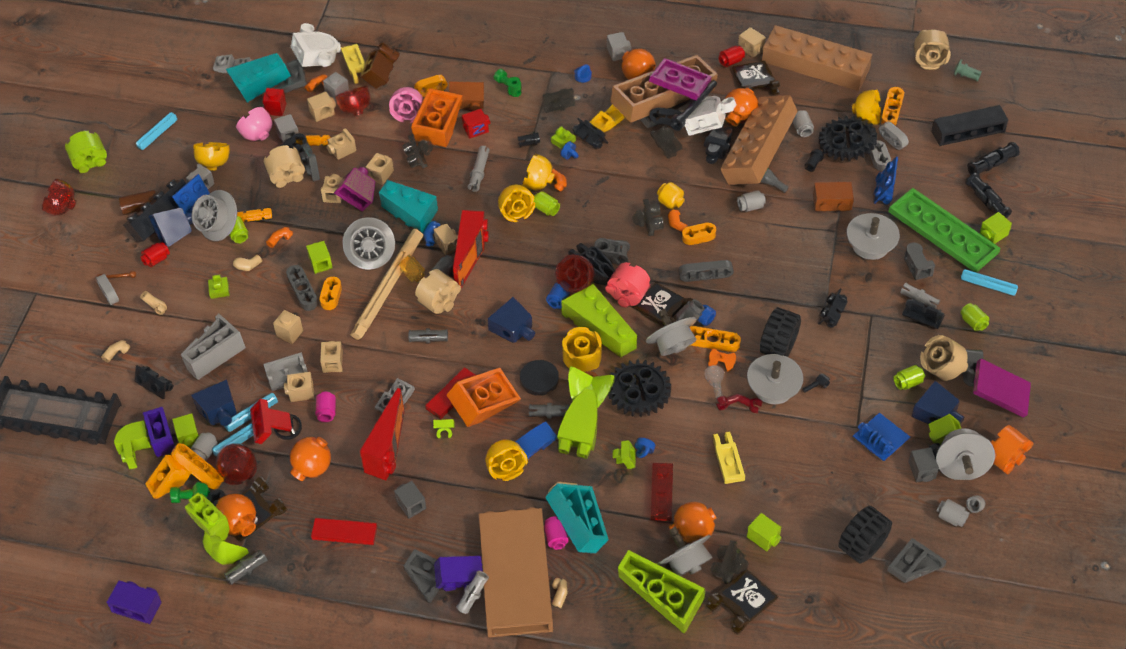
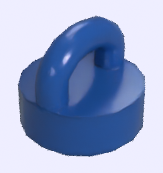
(583, 73)
(569, 151)
(707, 315)
(644, 446)

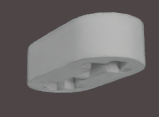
(893, 135)
(883, 155)
(107, 289)

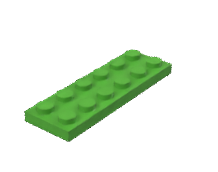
(944, 230)

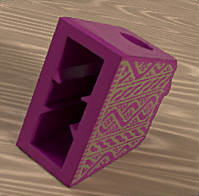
(357, 188)

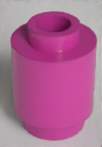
(325, 406)
(555, 533)

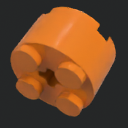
(1010, 448)

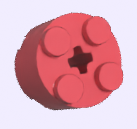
(628, 285)

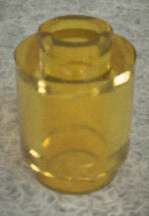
(412, 269)

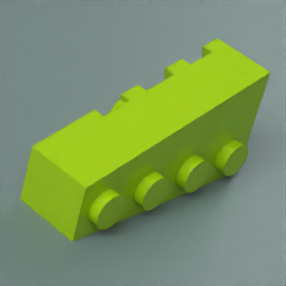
(593, 311)
(664, 590)

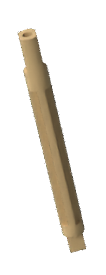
(386, 285)

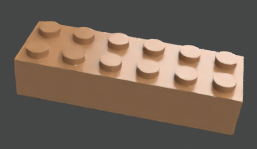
(817, 58)
(639, 96)
(759, 140)

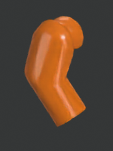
(315, 82)
(560, 179)
(674, 220)
(277, 235)

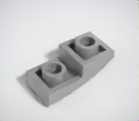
(226, 61)
(406, 390)

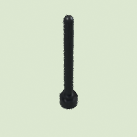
(679, 121)

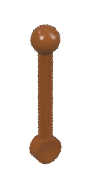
(132, 274)

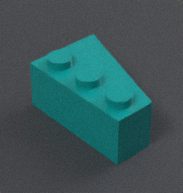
(257, 75)
(409, 204)
(579, 516)

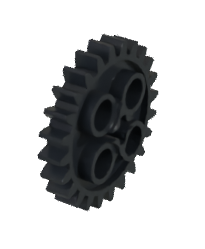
(861, 137)
(655, 382)

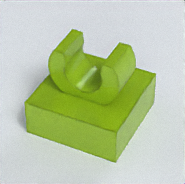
(562, 137)
(218, 287)
(443, 425)
(625, 455)

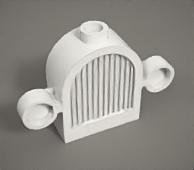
(314, 47)
(709, 114)

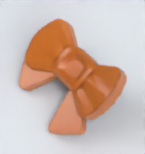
(728, 359)

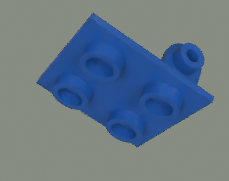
(885, 182)
(189, 193)
(881, 436)

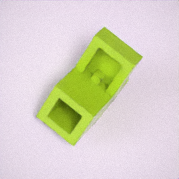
(131, 439)

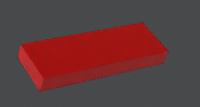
(440, 404)
(344, 531)

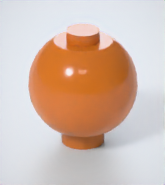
(637, 63)
(745, 104)
(309, 458)
(239, 513)
(694, 521)

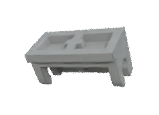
(279, 369)

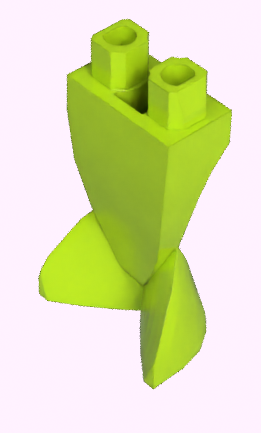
(581, 418)
(215, 530)

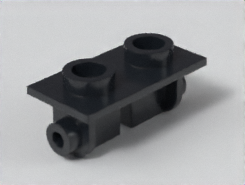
(585, 129)
(829, 313)
(925, 315)
(149, 379)

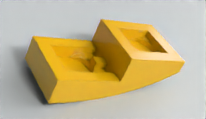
(607, 119)

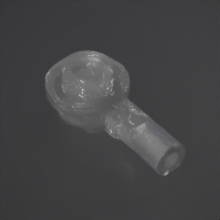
(714, 375)

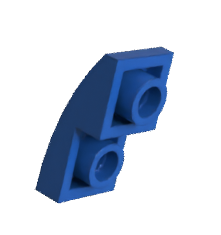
(537, 439)

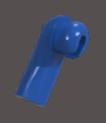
(428, 233)

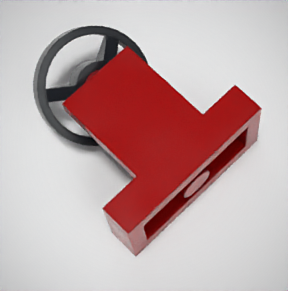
(264, 419)

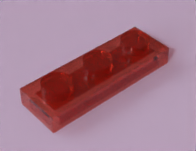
(662, 491)

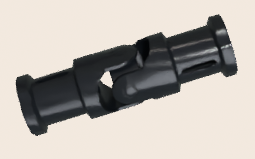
(994, 158)
(987, 195)

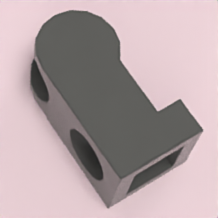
(917, 263)

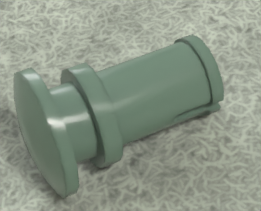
(967, 71)

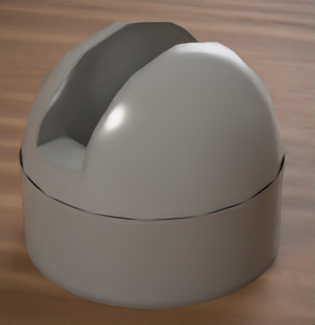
(972, 502)

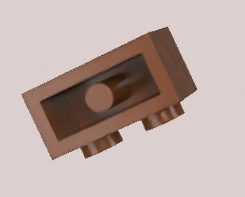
(472, 94)
(833, 196)

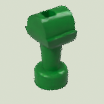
(513, 84)
(177, 494)

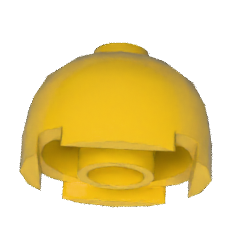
(868, 106)
(211, 154)
(538, 173)
(516, 202)
(505, 460)

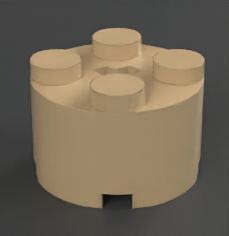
(932, 49)
(284, 166)
(437, 291)
(944, 358)

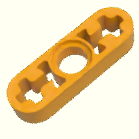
(892, 102)
(727, 336)
(197, 466)

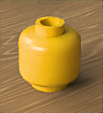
(670, 195)

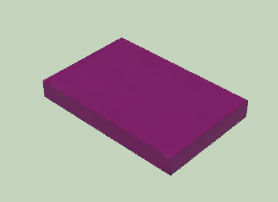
(680, 79)
(1001, 388)

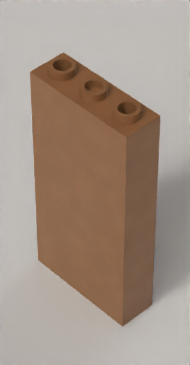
(517, 572)

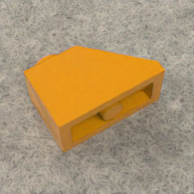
(166, 475)

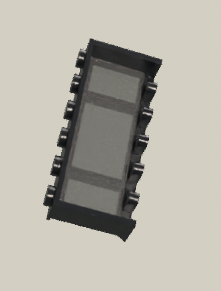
(56, 412)

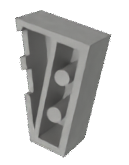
(213, 348)

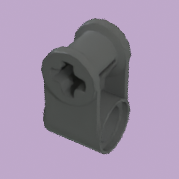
(612, 250)
(969, 374)

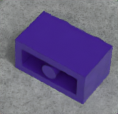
(159, 431)
(456, 571)
(134, 601)

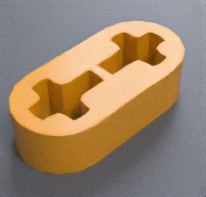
(431, 82)
(699, 233)
(334, 293)

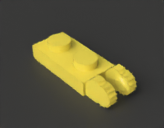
(353, 60)
(728, 459)

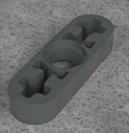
(717, 269)
(301, 294)

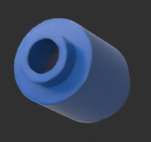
(556, 295)

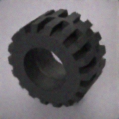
(780, 332)
(865, 534)

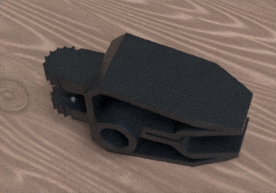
(718, 144)
(602, 266)

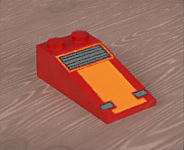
(470, 243)
(382, 444)

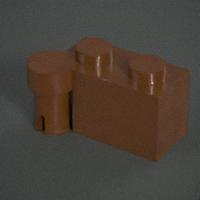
(379, 65)

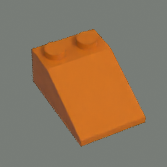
(437, 117)
(482, 396)

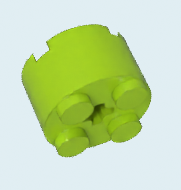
(86, 151)

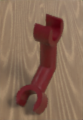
(725, 401)

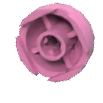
(405, 104)
(256, 125)

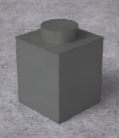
(923, 465)
(410, 499)

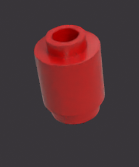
(731, 56)
(154, 254)

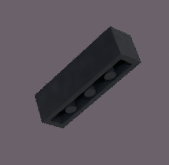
(969, 125)
(139, 224)

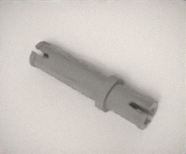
(477, 172)

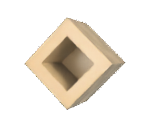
(288, 327)

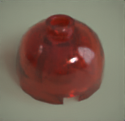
(354, 101)
(59, 199)
(574, 273)
(236, 463)

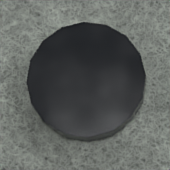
(539, 377)

